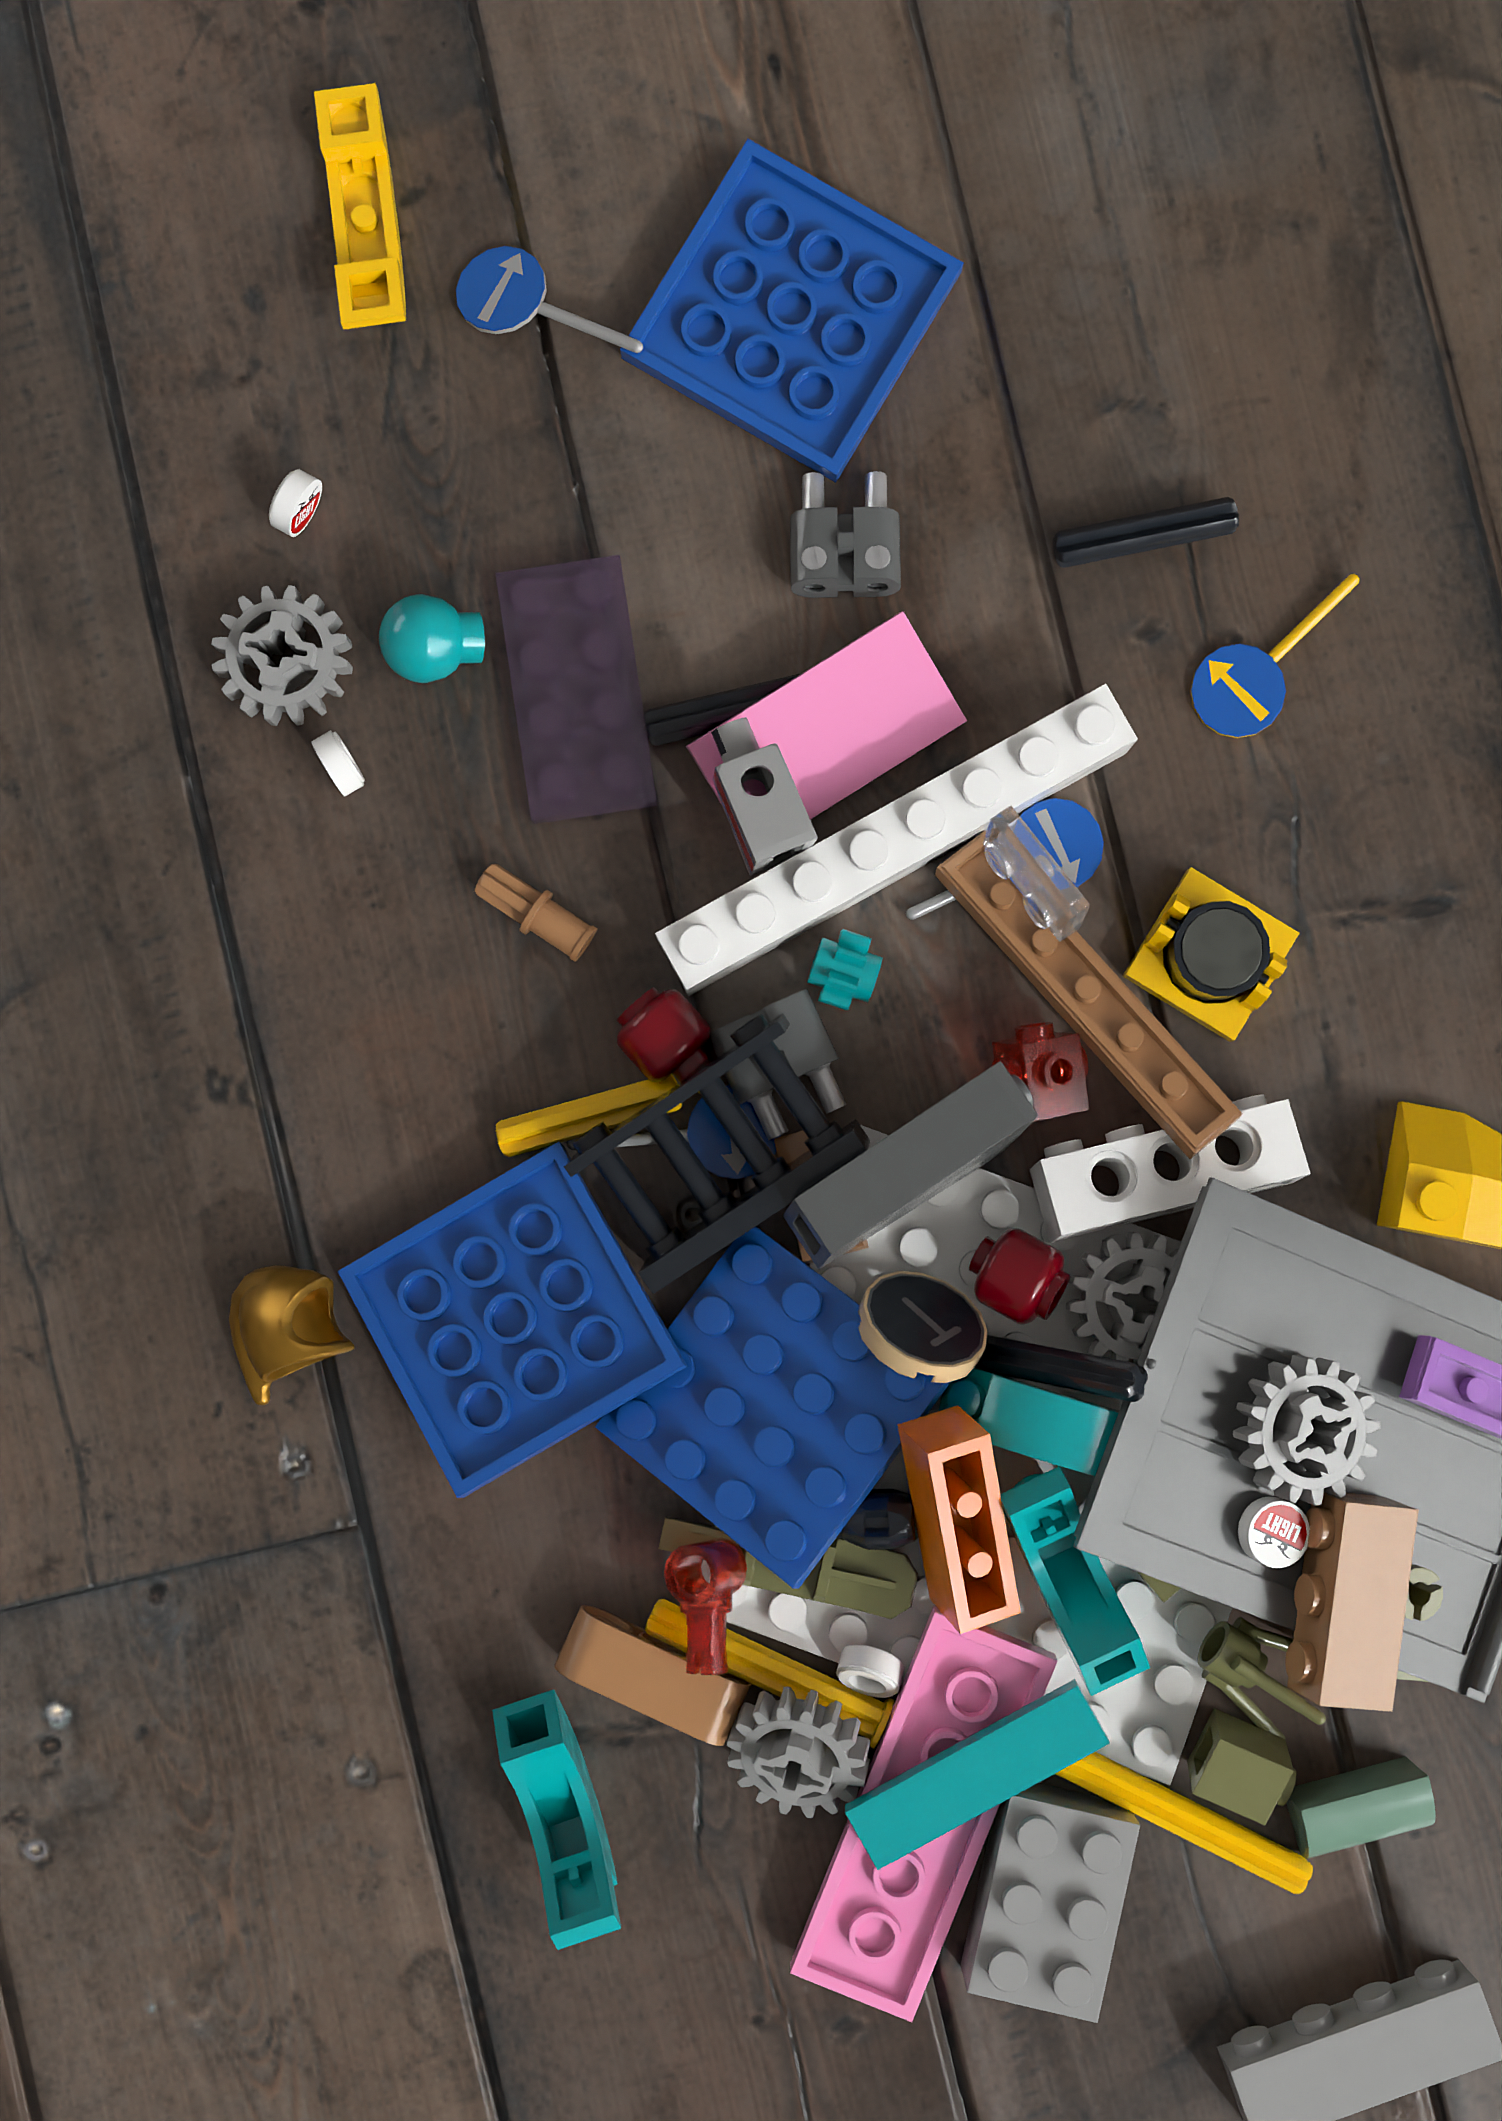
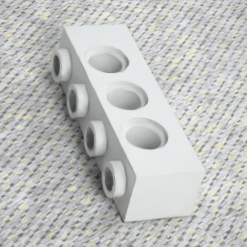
(1073, 1207)

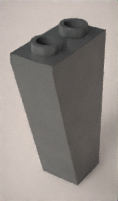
(912, 1164)

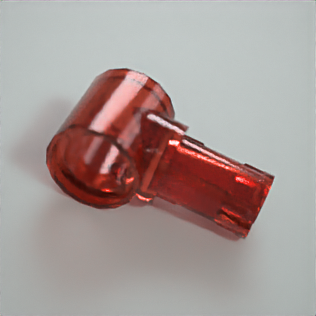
(706, 1602)

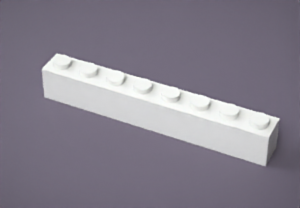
(896, 840)

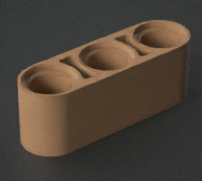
(649, 1676)

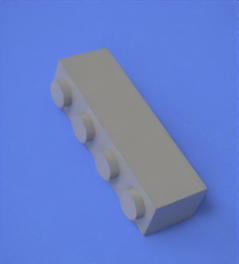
(1364, 2048)

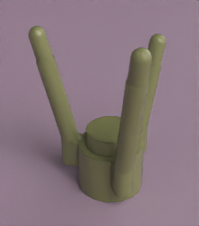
(1234, 1658)

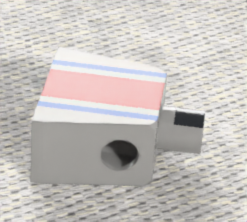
(765, 826)

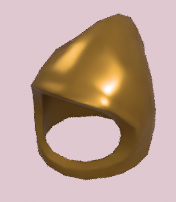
(281, 1324)

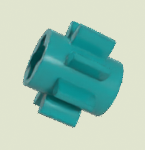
(844, 969)

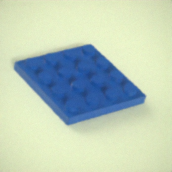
(792, 310)
(511, 1320)
(778, 1409)

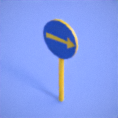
(1242, 687)

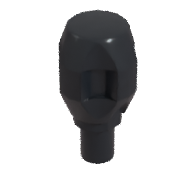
(882, 1521)

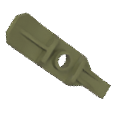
(845, 1576)

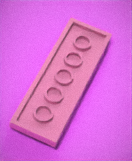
(884, 1928)

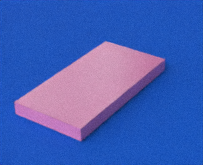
(848, 716)

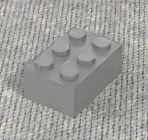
(1050, 1901)

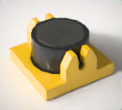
(1212, 951)

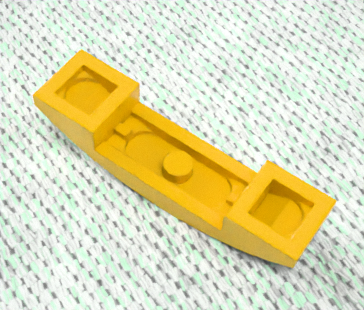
(361, 206)

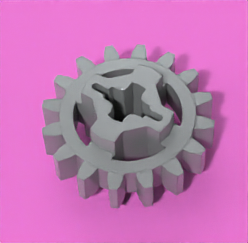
(284, 629)
(1147, 1273)
(1306, 1429)
(798, 1752)

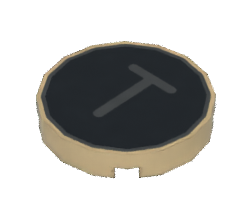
(922, 1326)

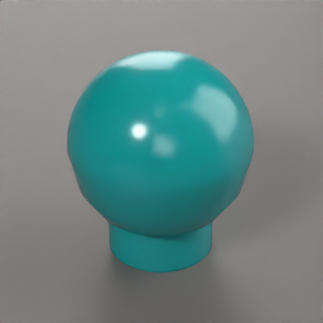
(429, 639)

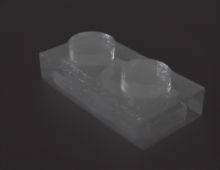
(1047, 891)

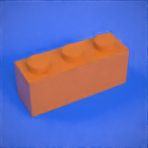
(959, 1518)

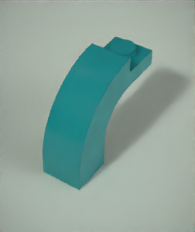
(1034, 1419)
(1073, 1582)
(562, 1816)

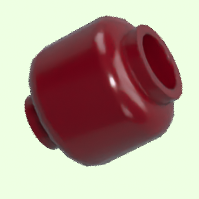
(663, 1035)
(1019, 1276)

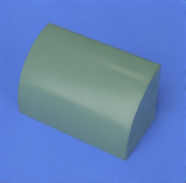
(1360, 1807)

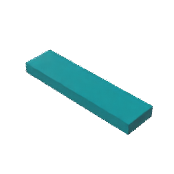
(976, 1774)

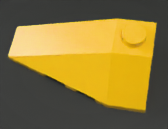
(1443, 1177)

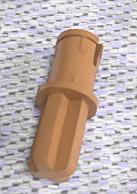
(535, 911)

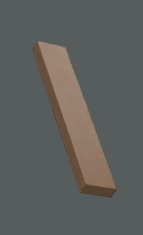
(1094, 1005)

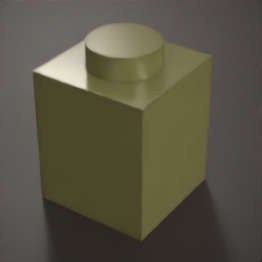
(1241, 1767)

